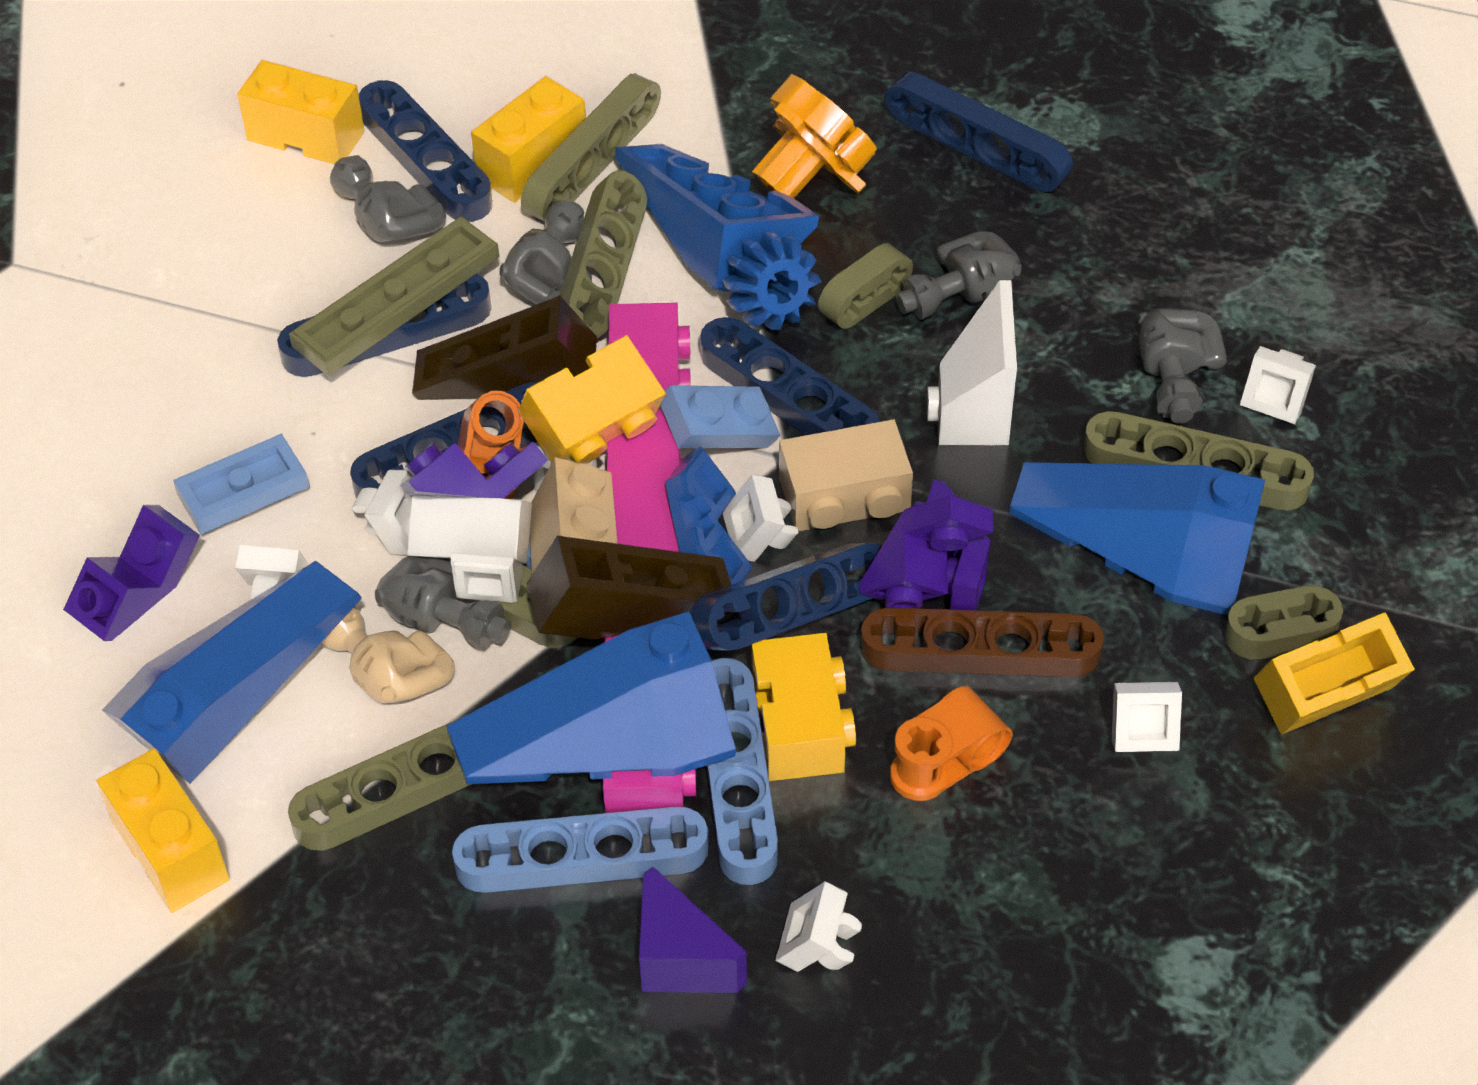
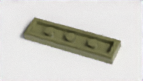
(394, 296)

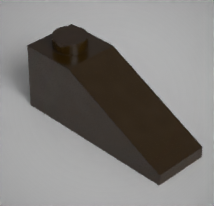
(505, 353)
(611, 587)

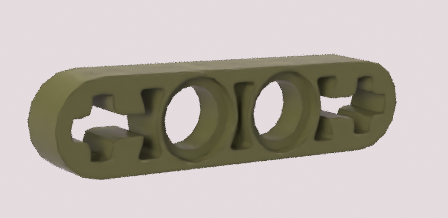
(592, 145)
(595, 253)
(1199, 449)
(396, 765)

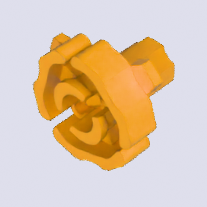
(813, 137)

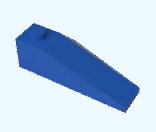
(710, 212)
(1163, 522)
(219, 678)
(619, 707)

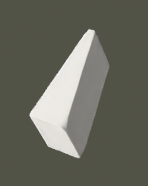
(469, 527)

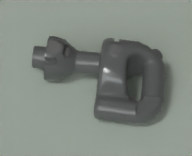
(386, 207)
(539, 259)
(973, 267)
(1173, 346)
(424, 595)

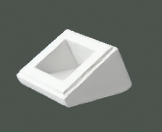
(486, 577)

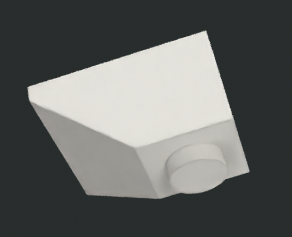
(978, 377)

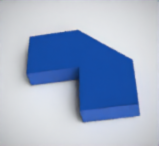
(696, 500)

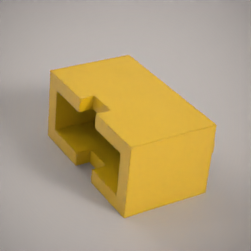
(301, 110)
(525, 134)
(583, 412)
(1333, 673)
(800, 706)
(163, 830)

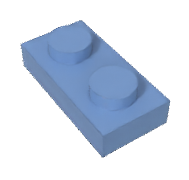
(719, 417)
(241, 483)

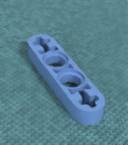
(743, 769)
(582, 860)

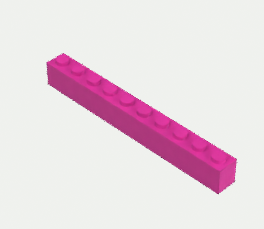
(642, 505)

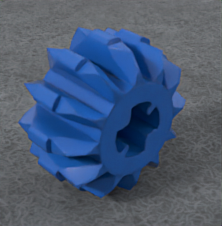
(789, 286)

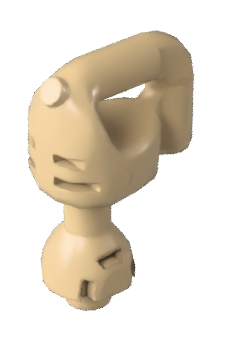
(388, 661)

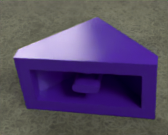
(683, 945)

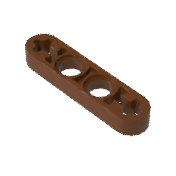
(981, 652)

